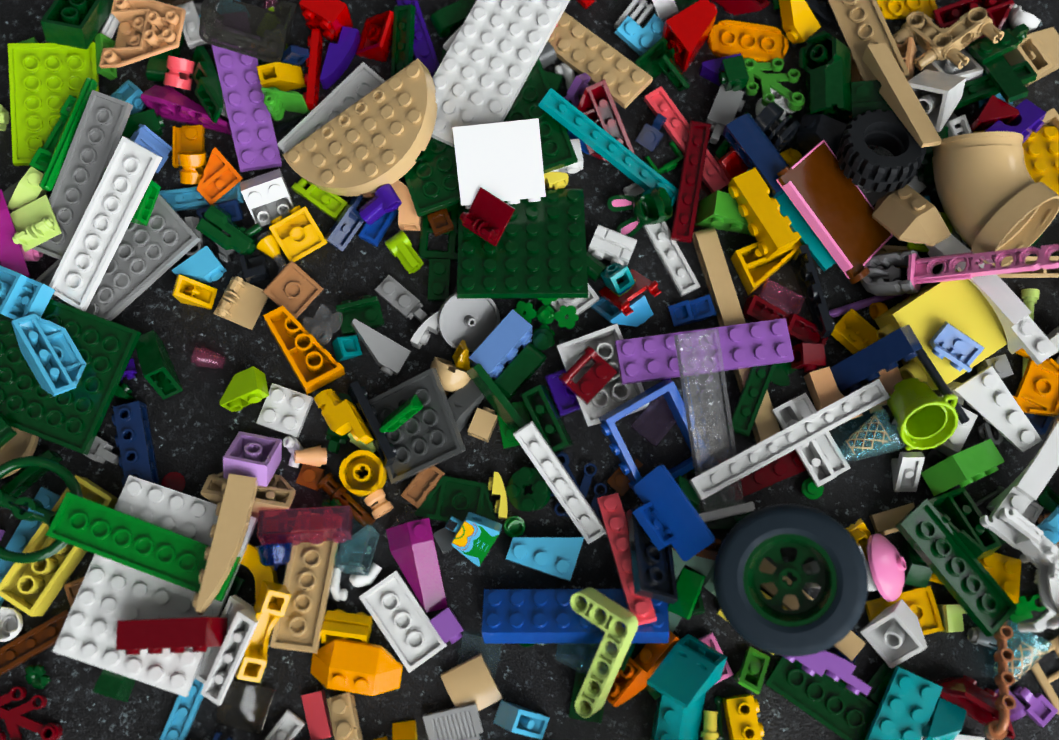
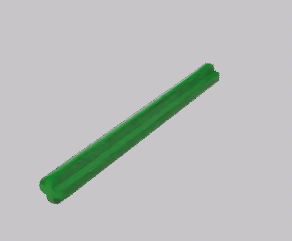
(65, 140)

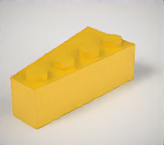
(762, 214)

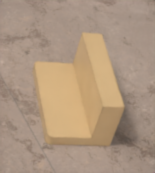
(885, 521)

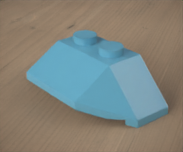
(49, 353)

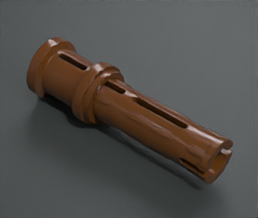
(341, 491)

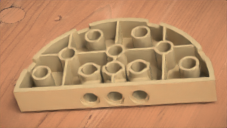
(371, 139)

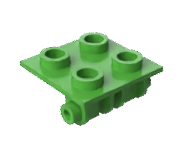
(281, 101)

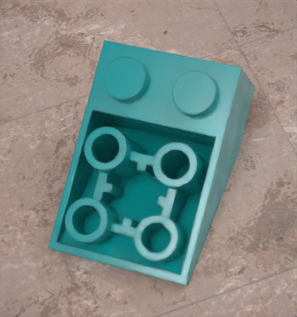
(688, 671)

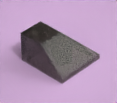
(245, 706)

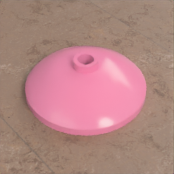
(886, 567)

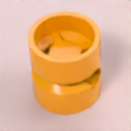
(192, 166)

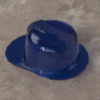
(274, 554)

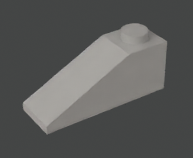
(383, 350)

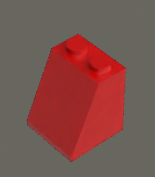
(689, 31)

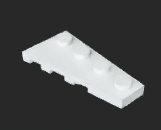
(998, 407)

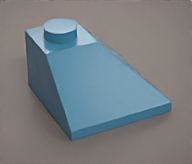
(614, 315)

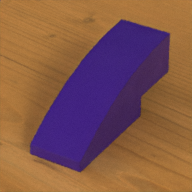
(339, 56)

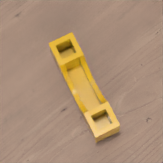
(268, 608)

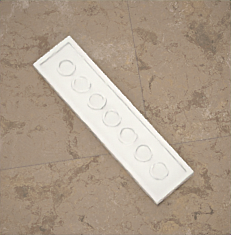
(104, 223)

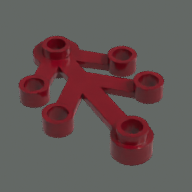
(15, 717)

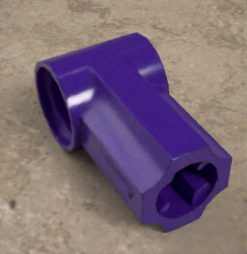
(384, 202)

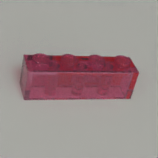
(305, 525)

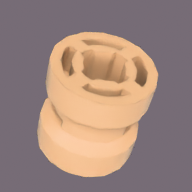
(378, 503)

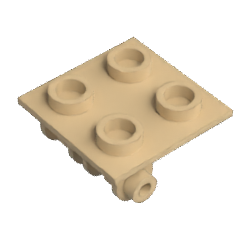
(241, 303)

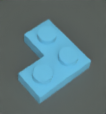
(640, 38)

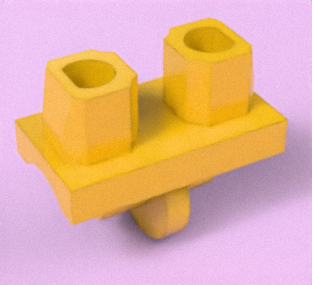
(860, 534)

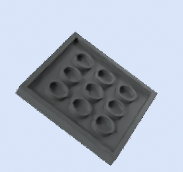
(428, 435)

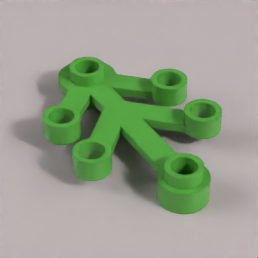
(795, 100)

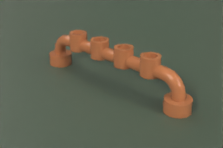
(998, 729)

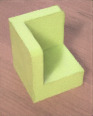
(952, 617)

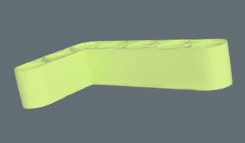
(606, 652)

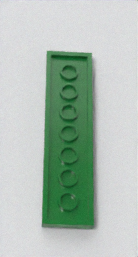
(132, 542)

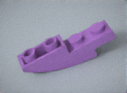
(836, 668)

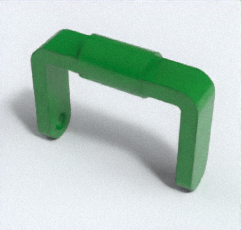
(670, 165)

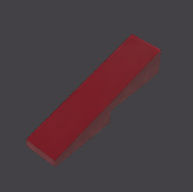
(799, 328)

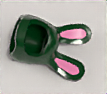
(649, 208)

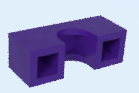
(1025, 123)

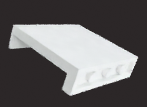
(501, 160)

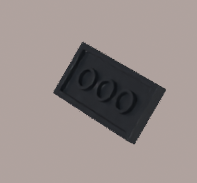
(651, 568)

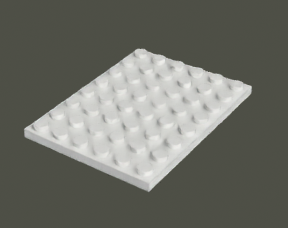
(122, 593)

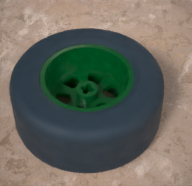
(816, 622)

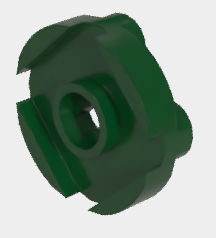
(516, 490)

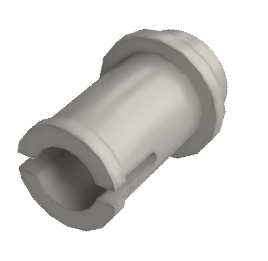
(976, 637)

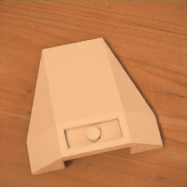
(143, 31)

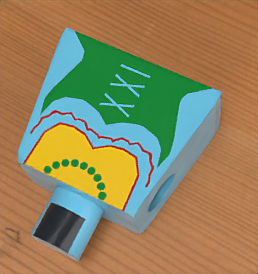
(473, 536)

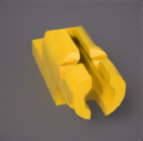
(342, 416)

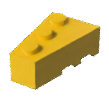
(755, 268)

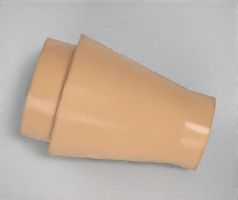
(311, 456)

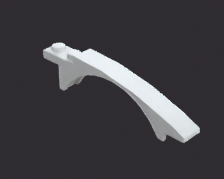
(1011, 311)
(1032, 479)

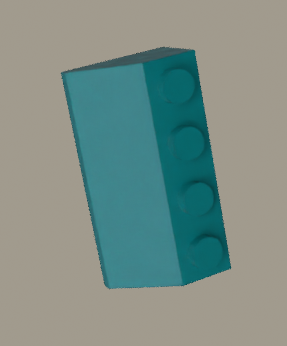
(677, 722)

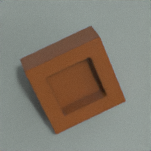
(310, 476)

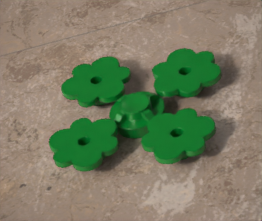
(547, 314)

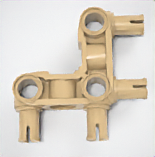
(947, 42)

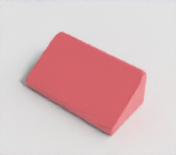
(317, 715)

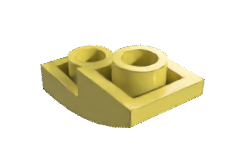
(556, 180)
(498, 489)

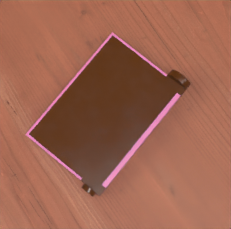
(834, 210)

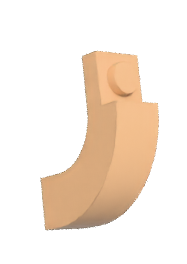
(407, 216)

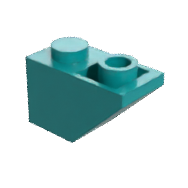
(944, 722)

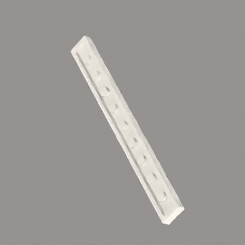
(788, 439)

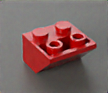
(327, 16)

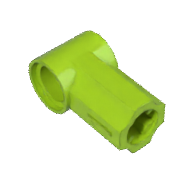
(402, 248)

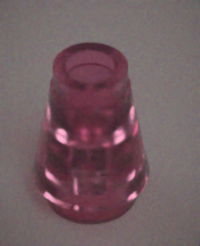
(207, 358)

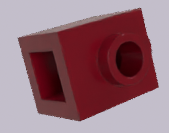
(808, 356)

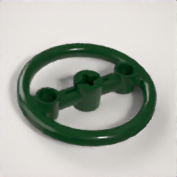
(21, 513)

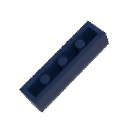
(756, 150)

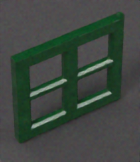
(451, 253)

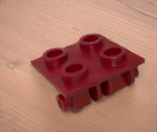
(487, 216)

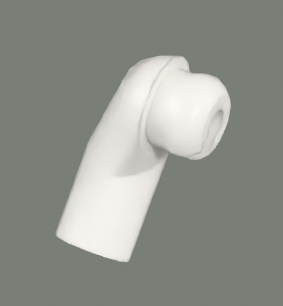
(567, 72)
(292, 444)
(364, 580)
(338, 593)

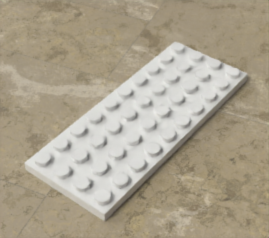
(491, 61)

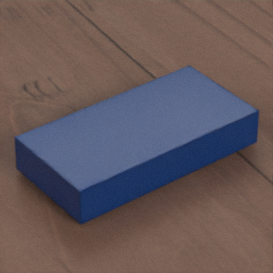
(374, 233)

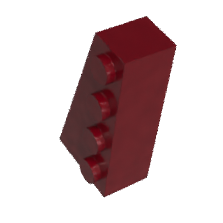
(170, 634)

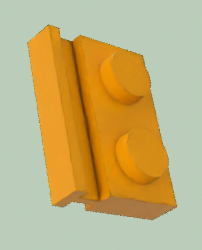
(187, 139)

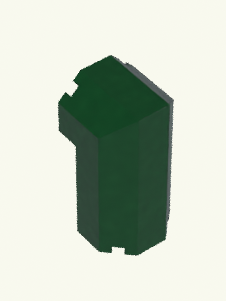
(827, 76)

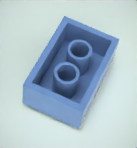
(503, 344)

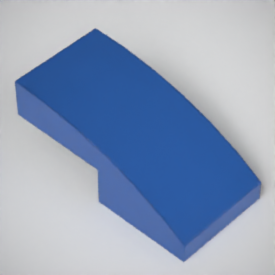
(692, 311)

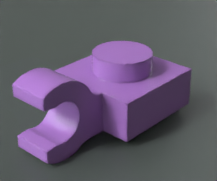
(577, 88)
(1036, 706)

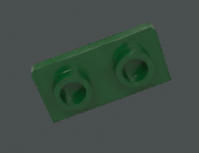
(365, 310)

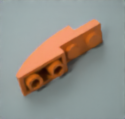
(639, 670)

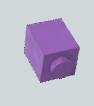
(447, 626)

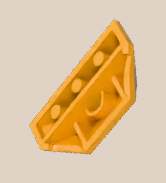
(356, 667)

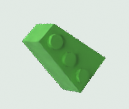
(722, 213)
(963, 467)

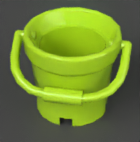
(922, 415)

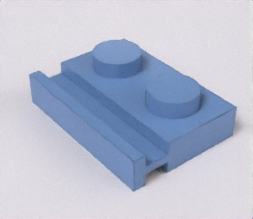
(152, 142)

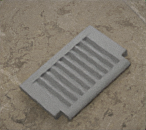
(454, 723)

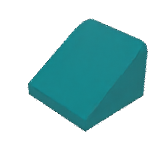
(346, 347)

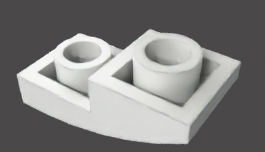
(422, 334)

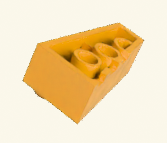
(305, 355)

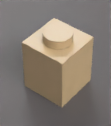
(483, 424)

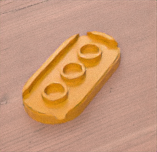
(750, 39)

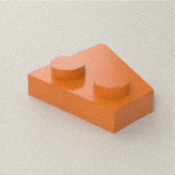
(217, 178)

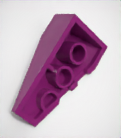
(179, 108)
(10, 253)
(417, 558)

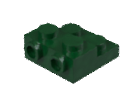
(867, 97)

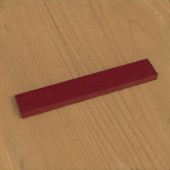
(690, 182)

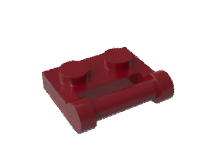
(593, 380)

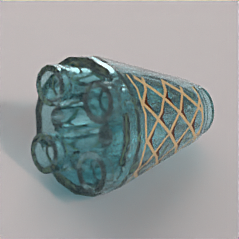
(872, 438)
(1027, 651)

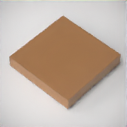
(293, 289)

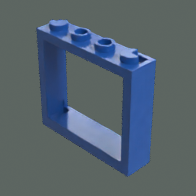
(672, 396)

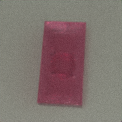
(781, 297)

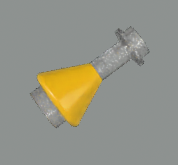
(270, 246)

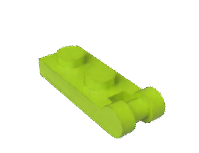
(326, 202)

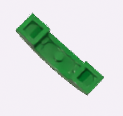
(44, 154)

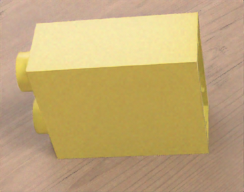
(926, 311)

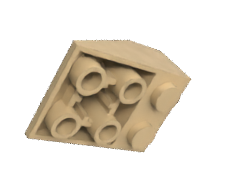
(1040, 51)

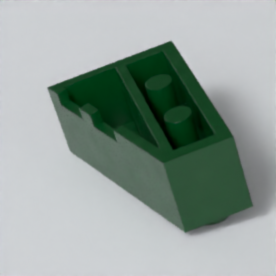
(964, 518)

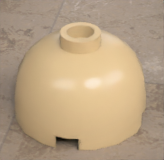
(450, 376)

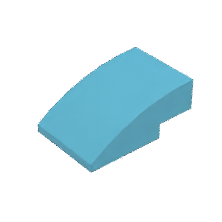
(22, 295)

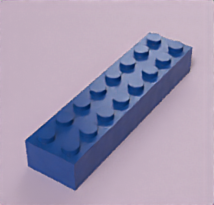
(549, 618)

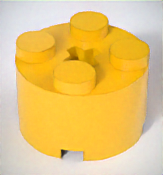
(356, 463)

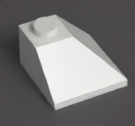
(895, 634)

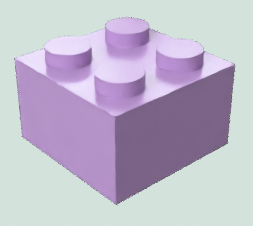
(253, 457)

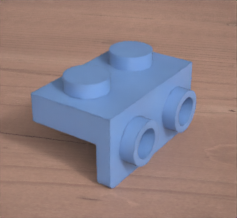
(955, 346)

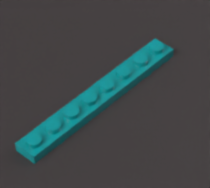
(604, 144)

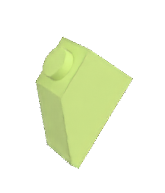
(27, 190)

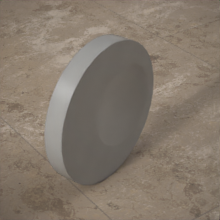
(467, 320)

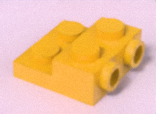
(297, 233)

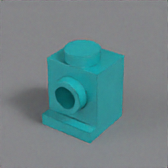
(613, 274)

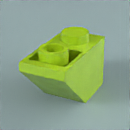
(244, 389)

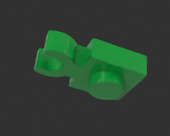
(1025, 607)

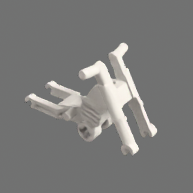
(1038, 551)

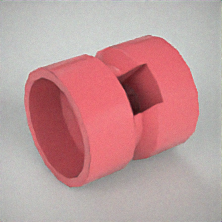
(178, 65)

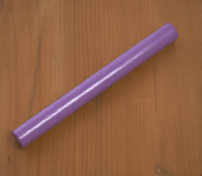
(859, 305)

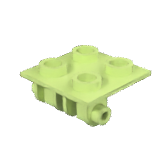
(34, 223)

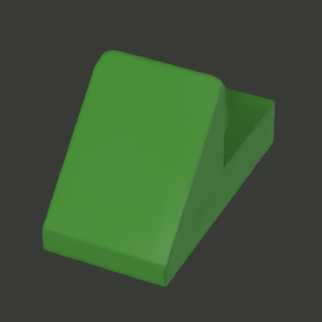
(752, 670)

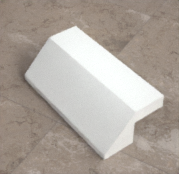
(821, 455)
(222, 662)

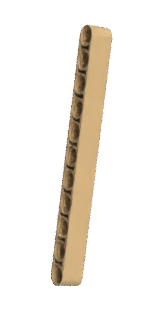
(730, 313)

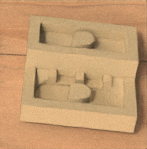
(471, 683)

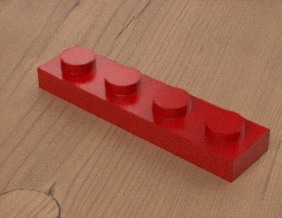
(312, 78)

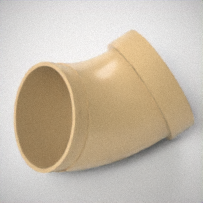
(990, 192)

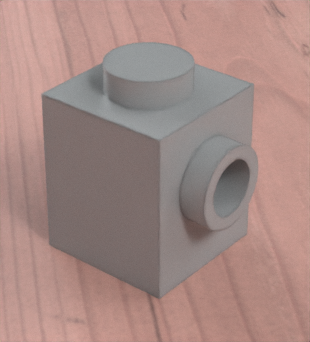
(999, 363)

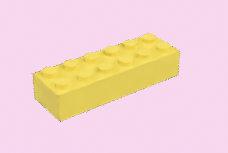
(37, 584)

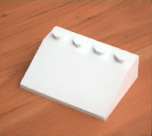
(614, 392)

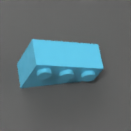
(546, 554)

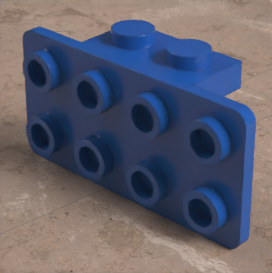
(670, 516)

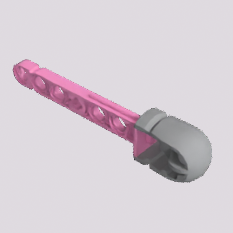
(920, 270)

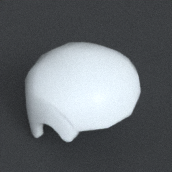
(1018, 17)
(10, 623)

